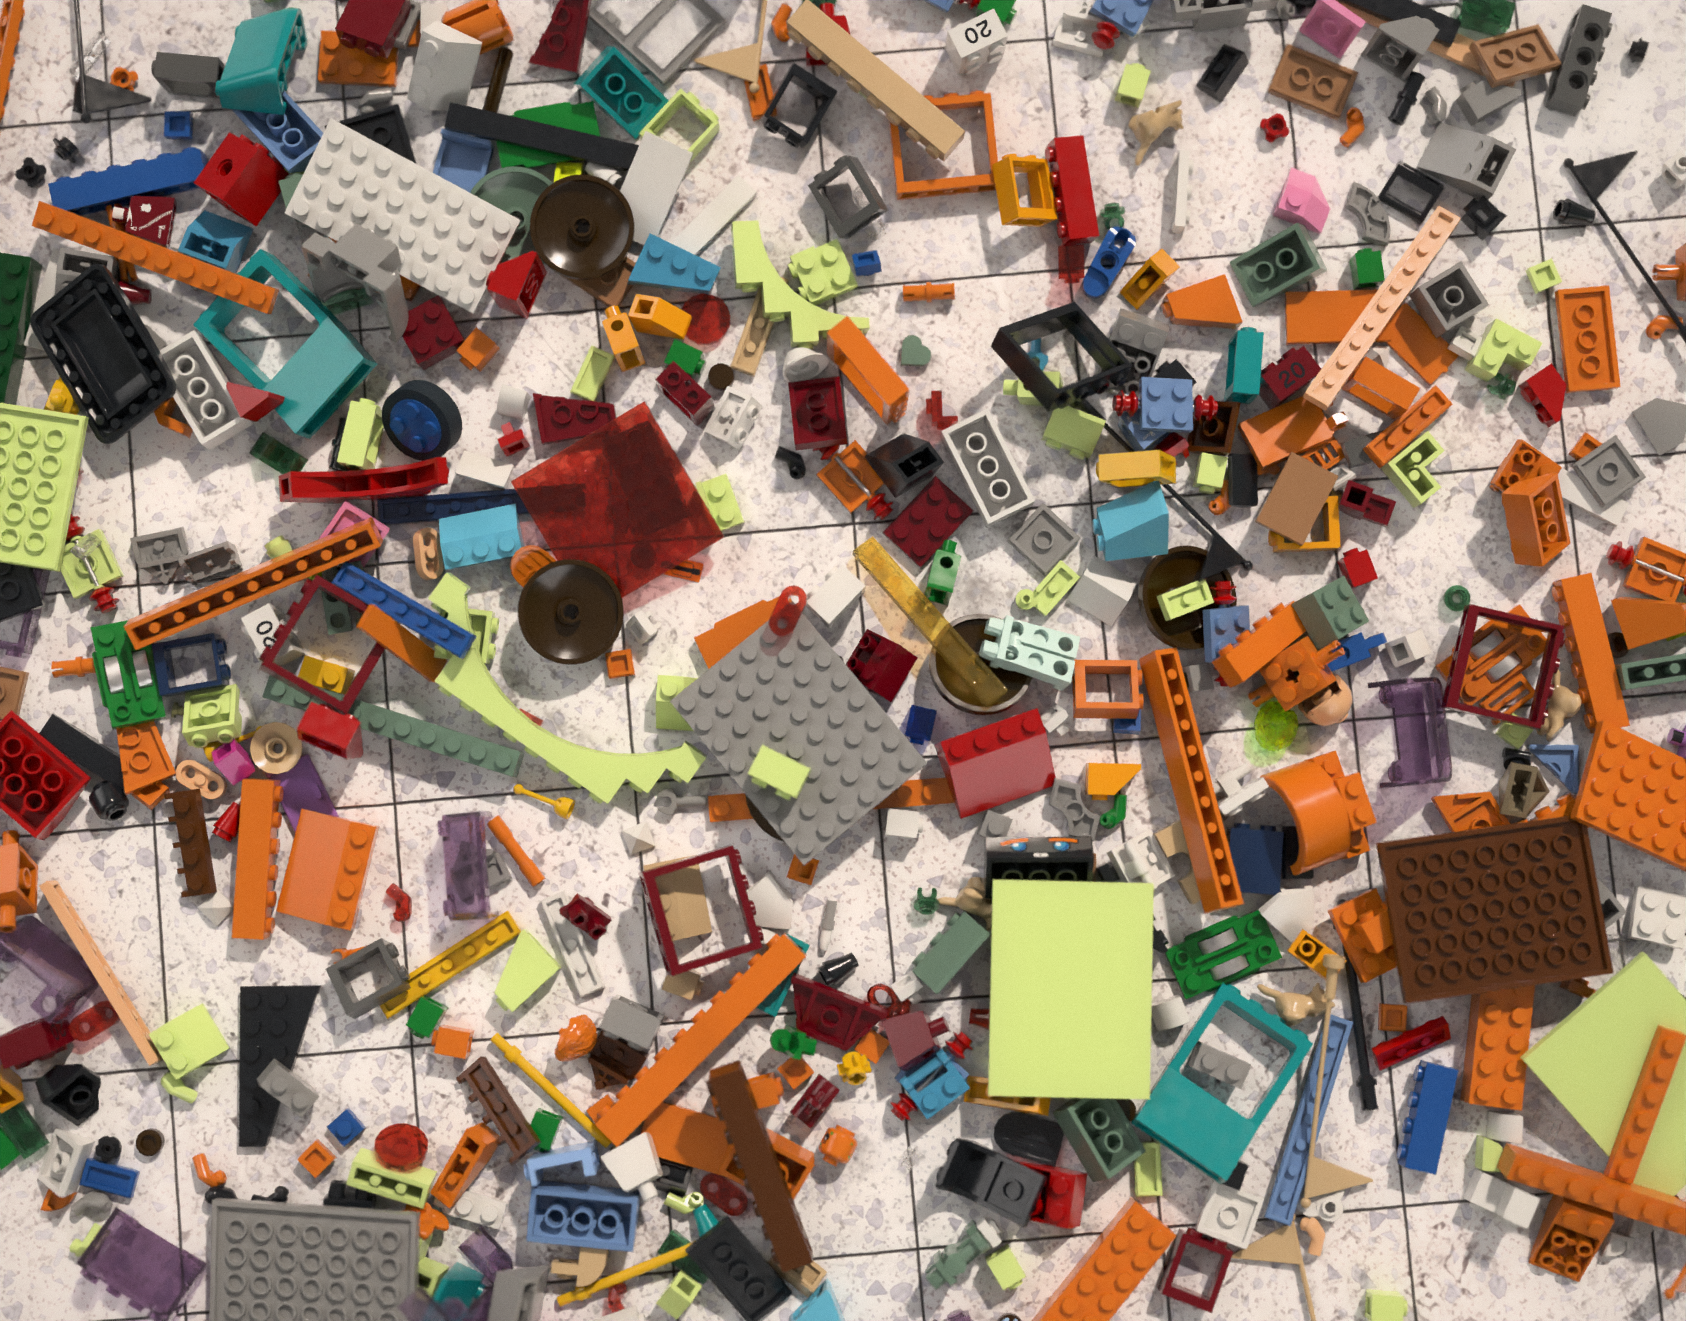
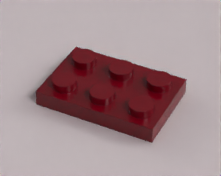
(817, 413)
(927, 521)

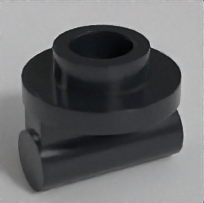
(1517, 756)

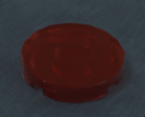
(709, 319)
(401, 1147)

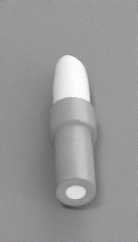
(827, 924)

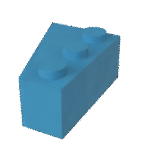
(672, 268)

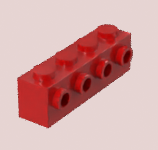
(1072, 190)

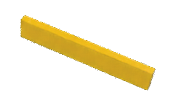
(454, 961)

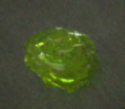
(1275, 727)

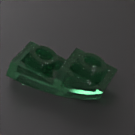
(674, 1241)

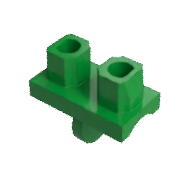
(792, 1042)

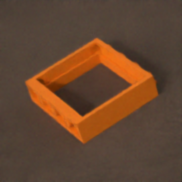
(952, 185)
(867, 371)

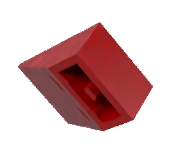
(331, 731)
(1061, 1196)

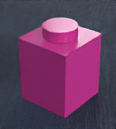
(233, 761)

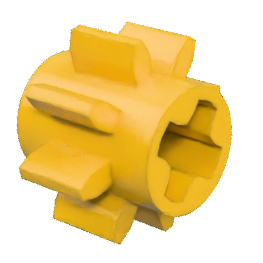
(854, 1068)

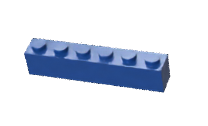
(117, 184)

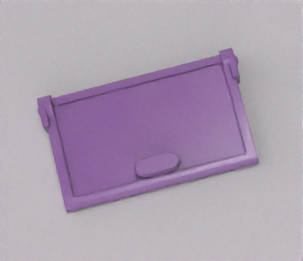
(302, 791)

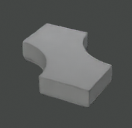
(1067, 798)

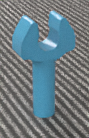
(1035, 353)

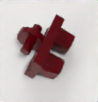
(586, 916)
(815, 1100)

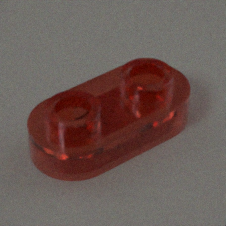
(785, 611)
(96, 1019)
(724, 1193)

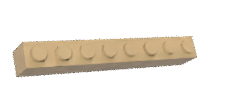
(874, 80)

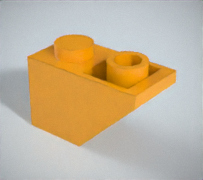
(658, 317)
(1310, 953)

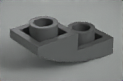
(1354, 451)

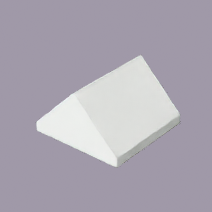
(1102, 591)
(65, 1162)

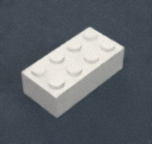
(203, 391)
(987, 468)

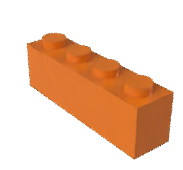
(1259, 645)

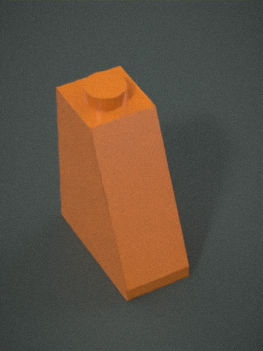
(1203, 305)
(1648, 619)

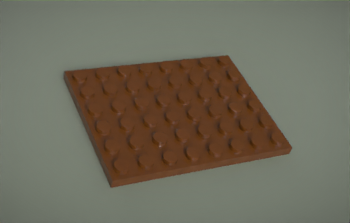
(1493, 909)

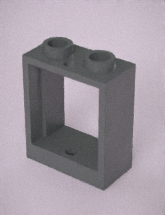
(187, 73)
(863, 217)
(343, 987)

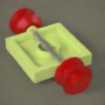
(93, 571)

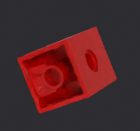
(242, 178)

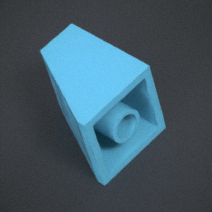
(1133, 524)
(819, 1306)

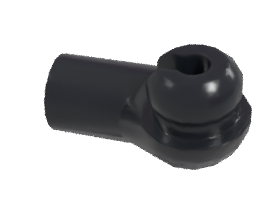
(794, 460)
(219, 1192)
(279, 1195)

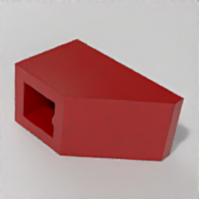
(1546, 394)

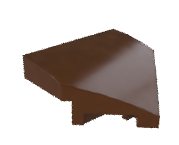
(614, 1061)

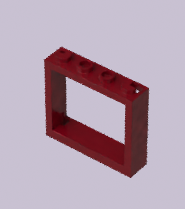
(283, 632)
(1548, 667)
(660, 923)

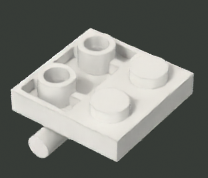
(1236, 794)
(1141, 860)

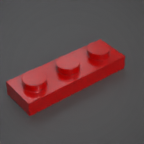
(1411, 1043)

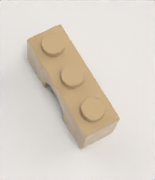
(1172, 841)

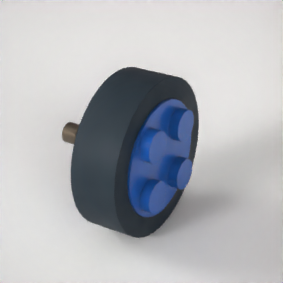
(421, 420)

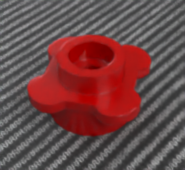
(1275, 120)

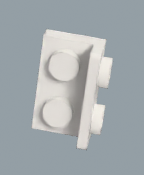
(733, 417)

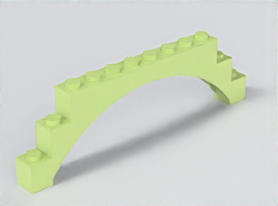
(593, 769)

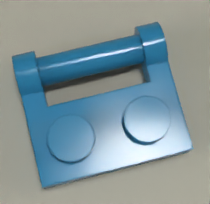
(938, 1092)

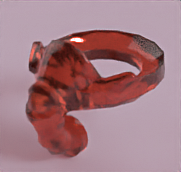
(896, 1008)

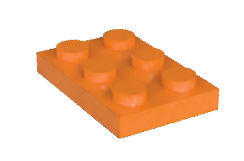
(354, 66)
(1343, 917)

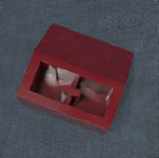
(880, 664)

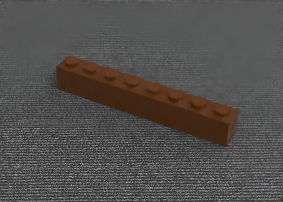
(760, 1165)

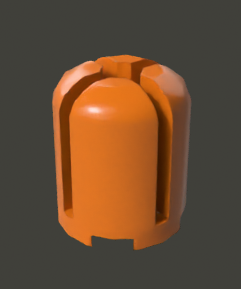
(481, 21)

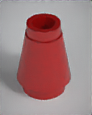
(228, 824)

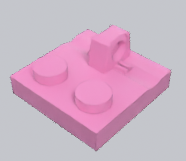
(1332, 26)
(349, 515)

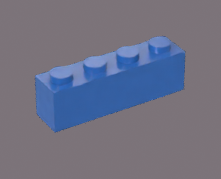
(1427, 1117)

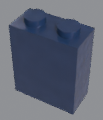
(1256, 857)

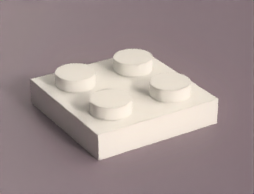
(1658, 917)
(1229, 1214)

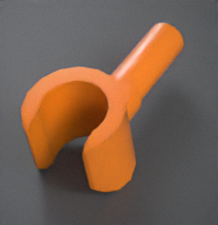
(345, 952)

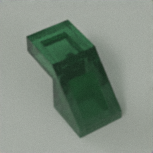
(277, 455)

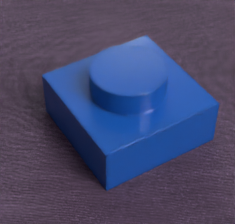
(178, 125)
(866, 263)
(1128, 726)
(346, 1127)

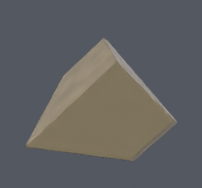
(1521, 790)

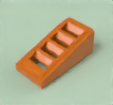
(1336, 446)

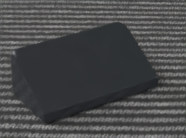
(1223, 72)
(1242, 480)
(1290, 854)
(674, 1177)

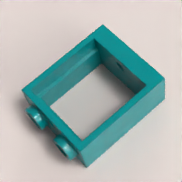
(1244, 366)

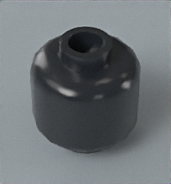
(108, 801)

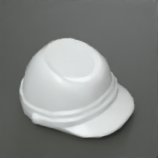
(803, 364)

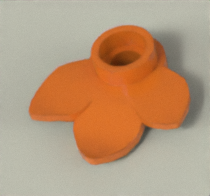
(429, 1219)

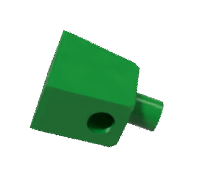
(941, 579)

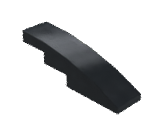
(84, 749)

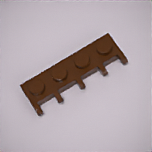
(193, 842)
(500, 1108)

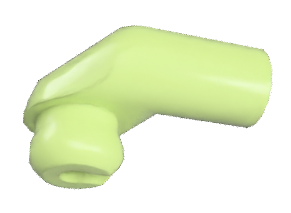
(177, 1088)
(685, 1204)

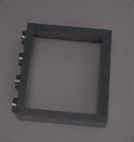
(1089, 336)

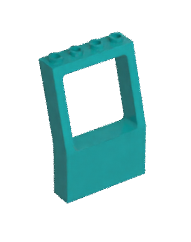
(320, 371)
(1196, 1122)

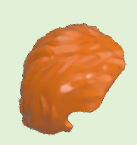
(576, 1039)

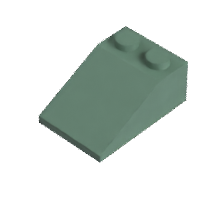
(1278, 265)

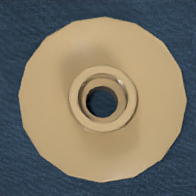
(264, 743)

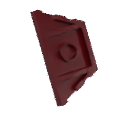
(832, 1014)

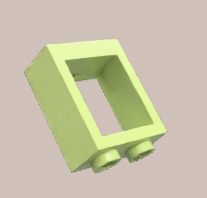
(691, 103)
(361, 436)

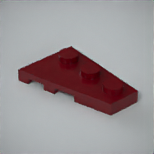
(565, 37)
(569, 419)

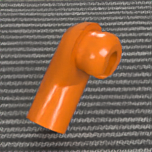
(779, 23)
(1355, 127)
(1659, 325)
(205, 1174)

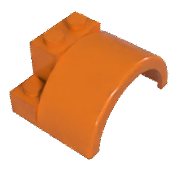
(1325, 809)

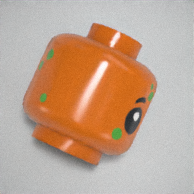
(837, 1145)

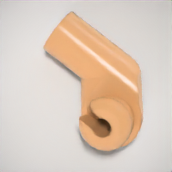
(1316, 1234)

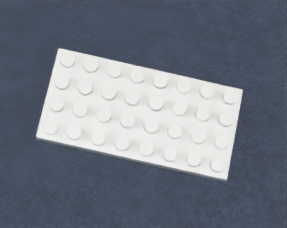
(441, 231)

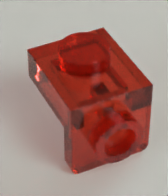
(1071, 263)
(934, 407)

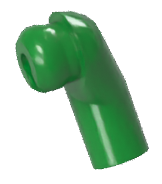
(1116, 814)

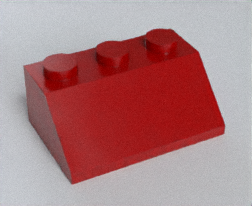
(517, 283)

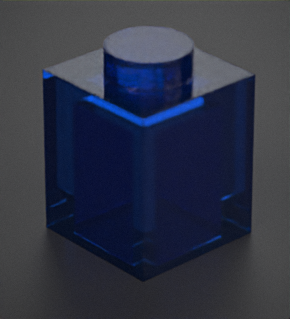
(920, 724)

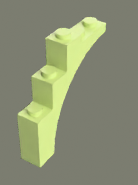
(779, 301)

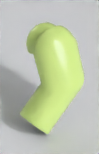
(78, 1246)

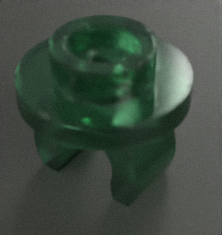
(1112, 211)
(1505, 387)
(926, 905)

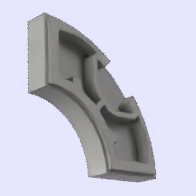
(1370, 213)

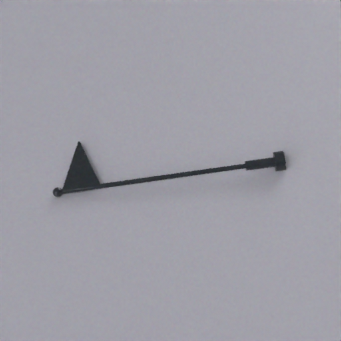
(95, 93)
(1594, 179)
(1220, 553)

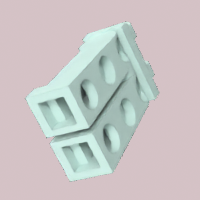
(1031, 650)

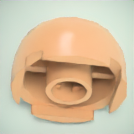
(1329, 704)

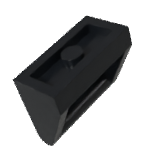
(1418, 179)

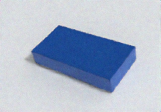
(109, 1177)

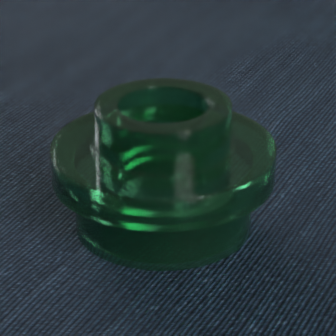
(1463, 594)

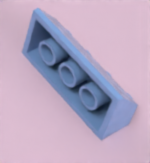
(287, 136)
(583, 1216)

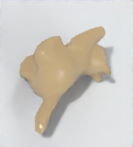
(1151, 124)
(1561, 706)
(972, 900)
(1295, 1006)

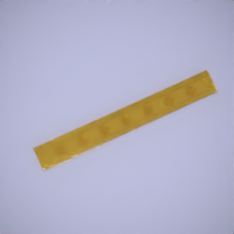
(930, 622)

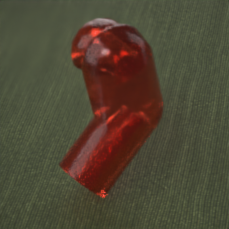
(403, 903)
(614, 1298)

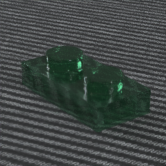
(23, 1130)

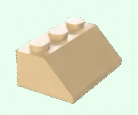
(683, 901)

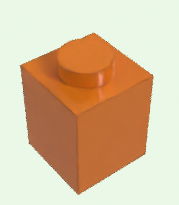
(477, 350)
(452, 1041)

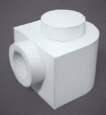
(1674, 170)

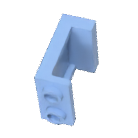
(584, 1152)

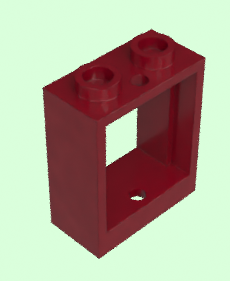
(687, 397)
(1169, 1289)

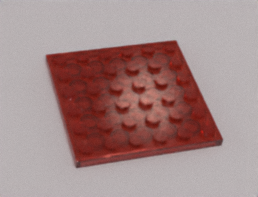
(620, 502)

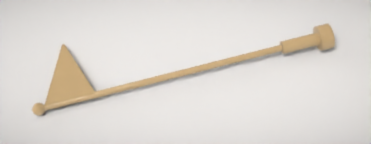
(742, 61)
(1321, 1175)
(1280, 1247)

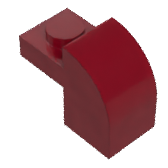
(1363, 504)

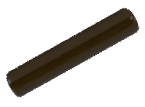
(498, 79)

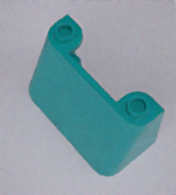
(261, 61)

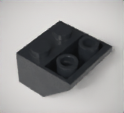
(904, 463)

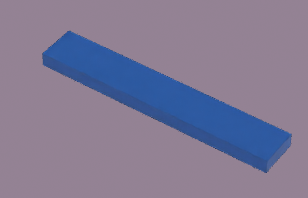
(404, 610)

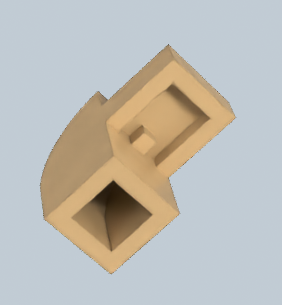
(587, 1268)

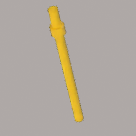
(514, 1055)
(585, 1292)

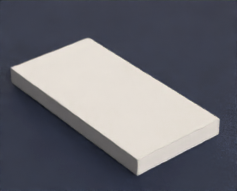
(654, 183)

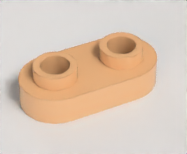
(428, 554)
(203, 778)

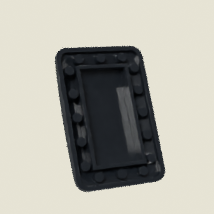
(103, 353)

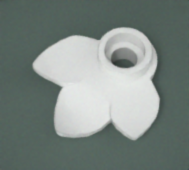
(1318, 1204)

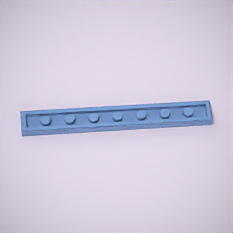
(1295, 1156)

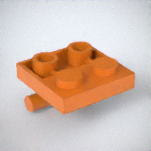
(1522, 464)

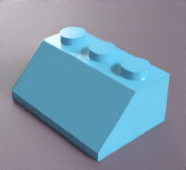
(480, 536)

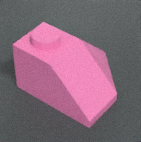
(1302, 201)

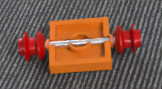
(853, 479)
(1653, 569)

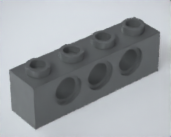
(1585, 21)

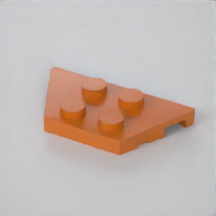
(1469, 811)

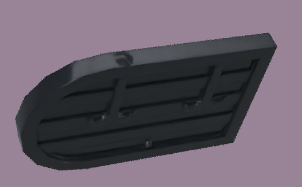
(1029, 1137)

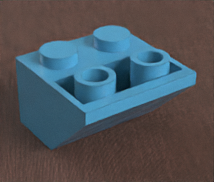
(216, 241)

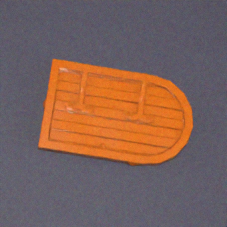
(527, 562)

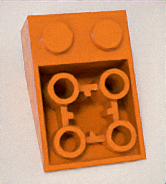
(1570, 1237)

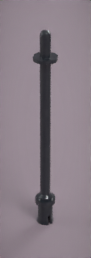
(1365, 1081)

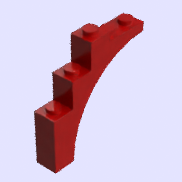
(367, 484)

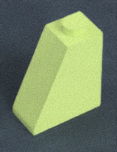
(525, 972)

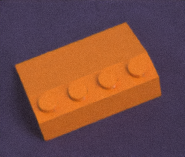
(327, 869)

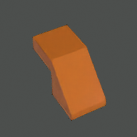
(164, 414)

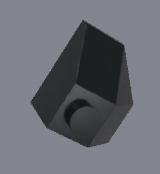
(70, 1091)

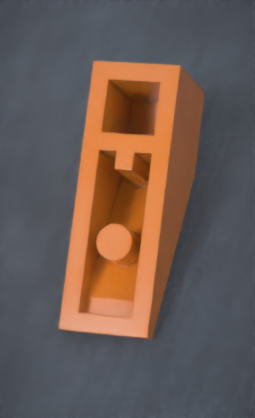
(465, 1163)

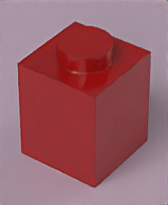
(1357, 567)

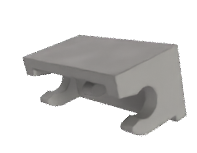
(211, 563)

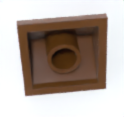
(1215, 435)

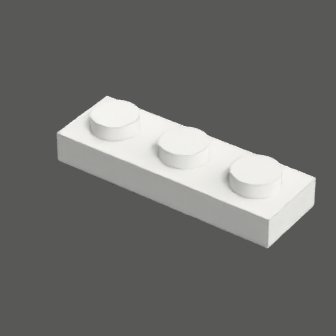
(1182, 191)

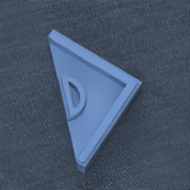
(1560, 761)

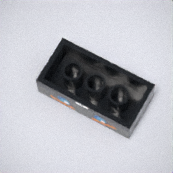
(1037, 859)

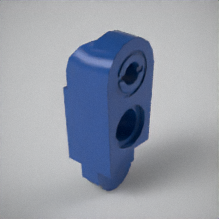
(1099, 279)
(1356, 649)

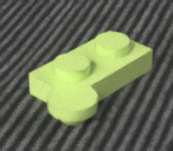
(1049, 591)

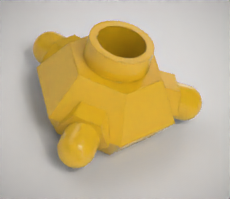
(61, 399)

